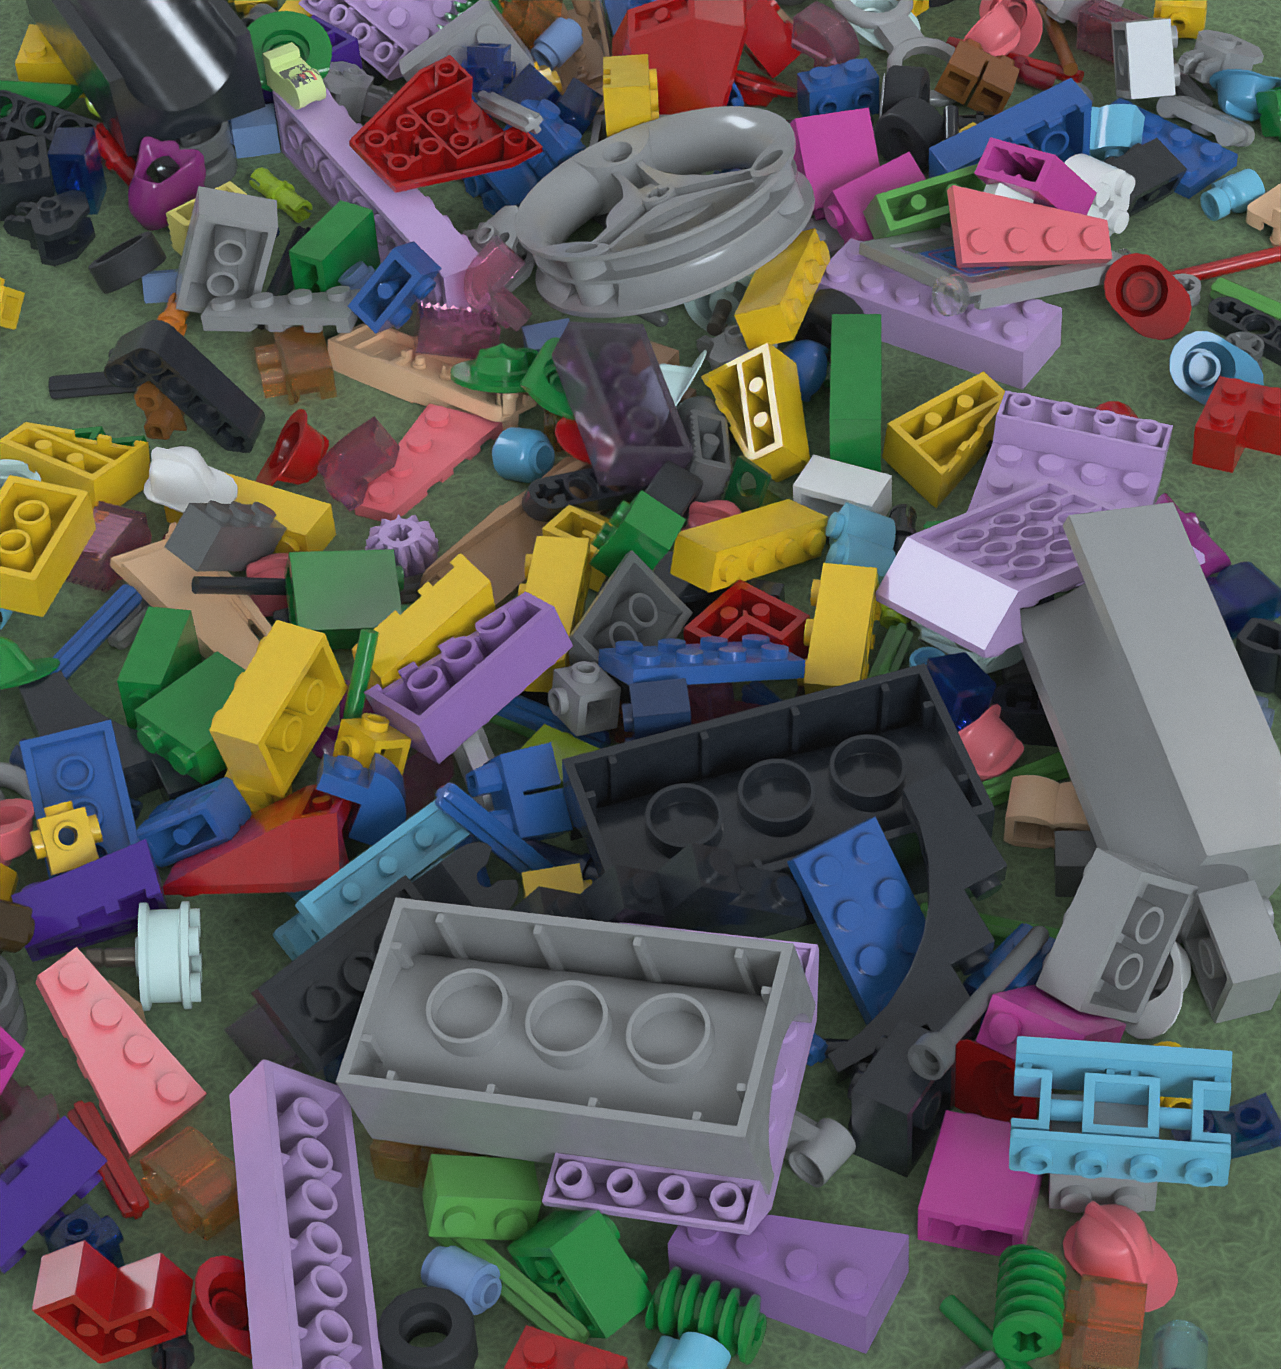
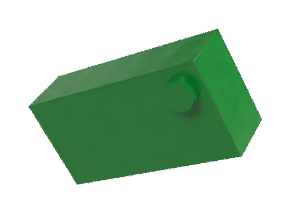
(855, 390)

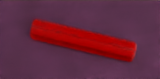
(116, 1172)

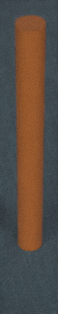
(1059, 42)

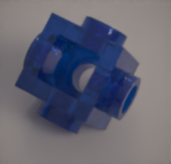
(495, 58)
(87, 1225)

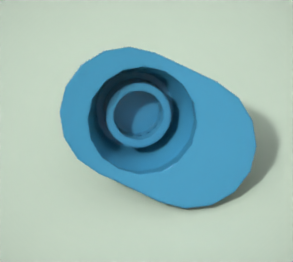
(1238, 89)
(1203, 357)

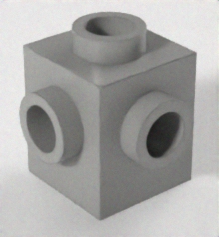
(585, 698)

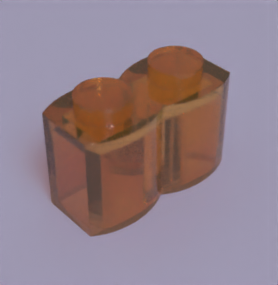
(193, 1182)
(1107, 1324)

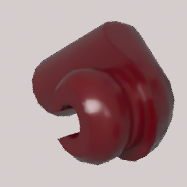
(1032, 76)

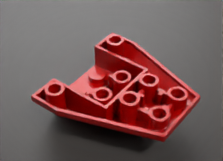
(690, 46)
(438, 133)
(277, 850)

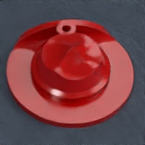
(759, 89)

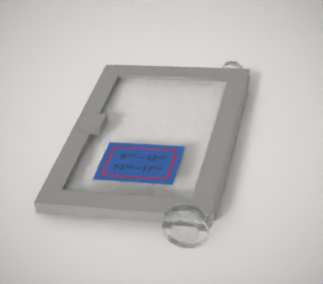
(932, 261)

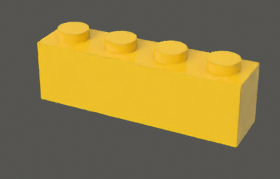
(782, 292)
(307, 520)
(748, 545)
(561, 577)

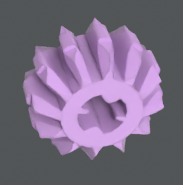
(412, 543)

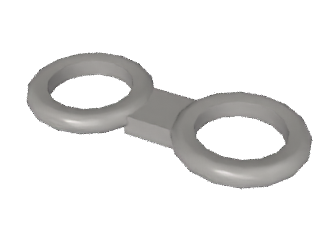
(899, 37)

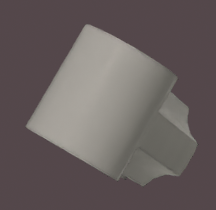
(817, 1148)

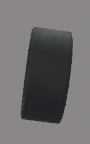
(127, 262)

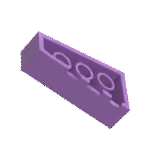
(472, 676)
(806, 1271)

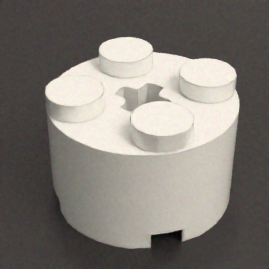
(1112, 190)

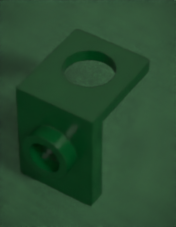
(754, 497)

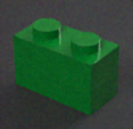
(640, 526)

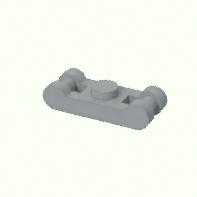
(1207, 120)

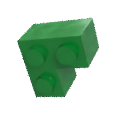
(586, 1268)

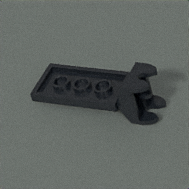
(323, 988)

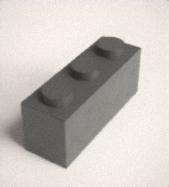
(225, 535)

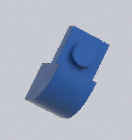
(376, 794)

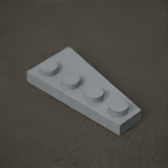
(283, 312)

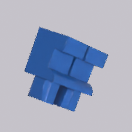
(521, 794)

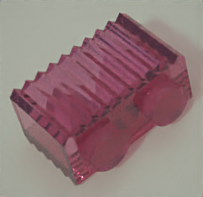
(1095, 26)
(454, 331)
(116, 533)

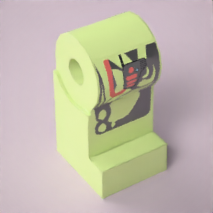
(292, 76)

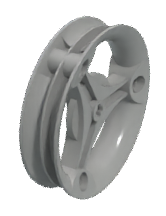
(667, 226)

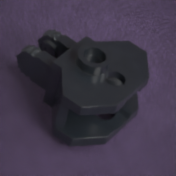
(52, 225)

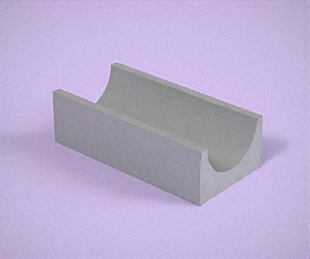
(1156, 706)
(573, 1039)

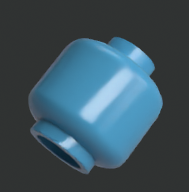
(522, 454)

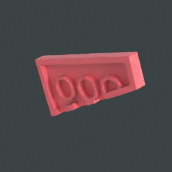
(1014, 232)
(426, 456)
(128, 1067)

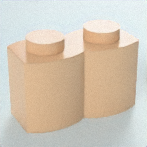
(1039, 809)

